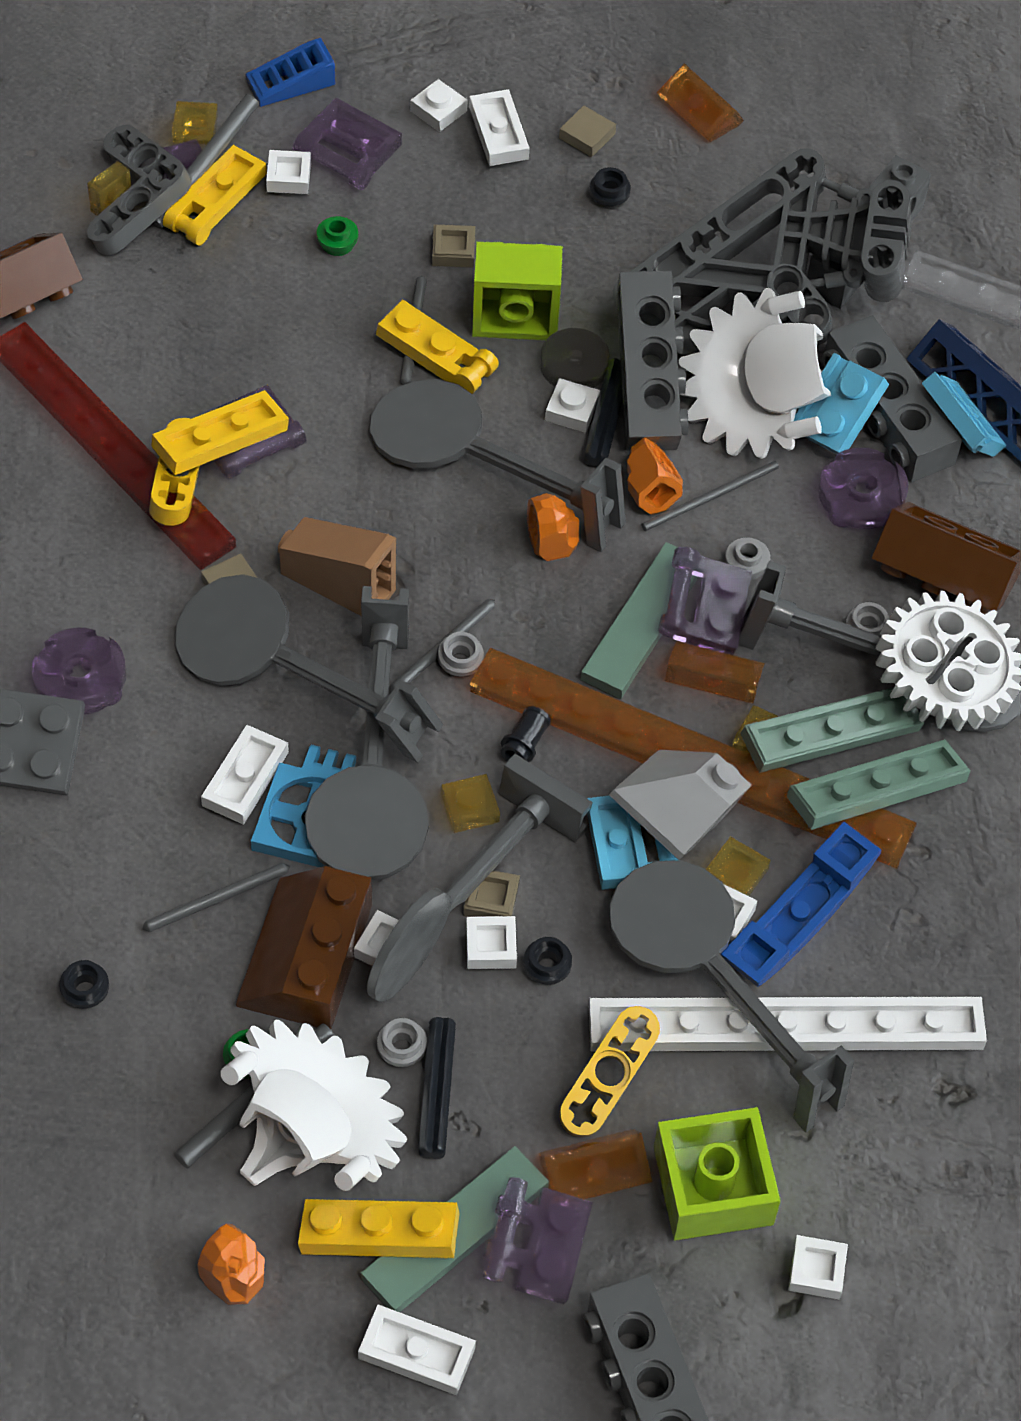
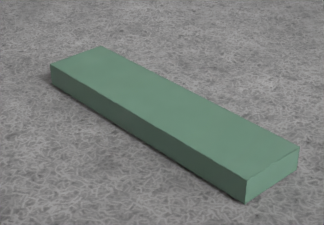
(634, 629)
(829, 729)
(878, 784)
(403, 1279)

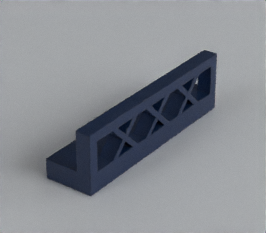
(986, 372)

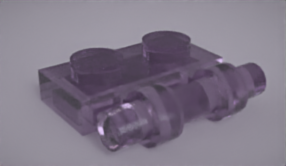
(552, 1244)

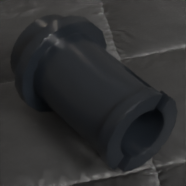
(526, 734)

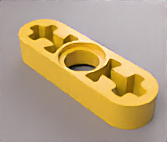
(165, 483)
(640, 1047)

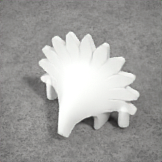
(755, 374)
(313, 1107)

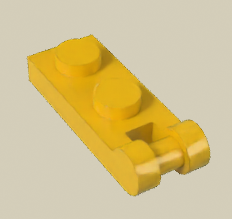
(215, 194)
(436, 347)

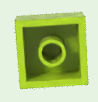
(516, 290)
(716, 1173)

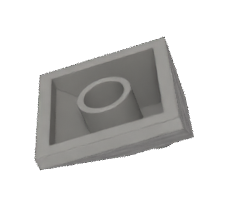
(681, 796)

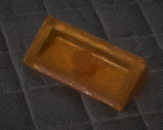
(699, 104)
(714, 672)
(597, 1165)

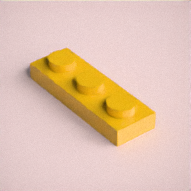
(219, 432)
(379, 1228)

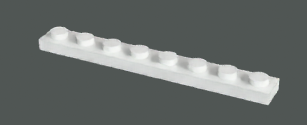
(811, 1021)

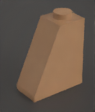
(339, 561)

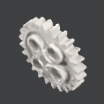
(919, 633)

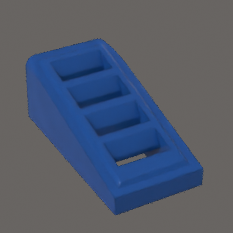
(310, 58)

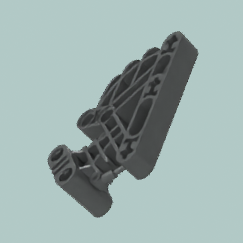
(865, 239)

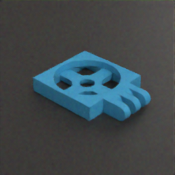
(311, 776)

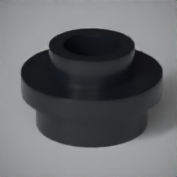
(610, 187)
(551, 949)
(81, 972)

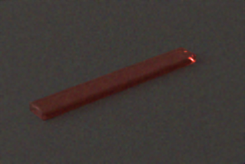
(107, 440)

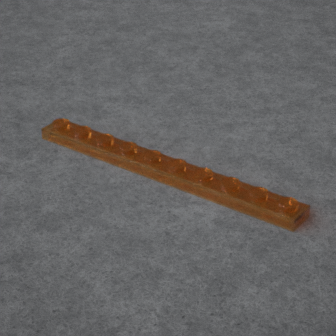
(642, 734)

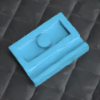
(852, 400)
(964, 415)

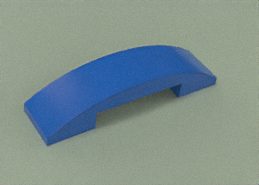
(803, 907)

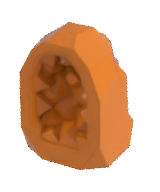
(652, 477)
(552, 527)
(231, 1265)

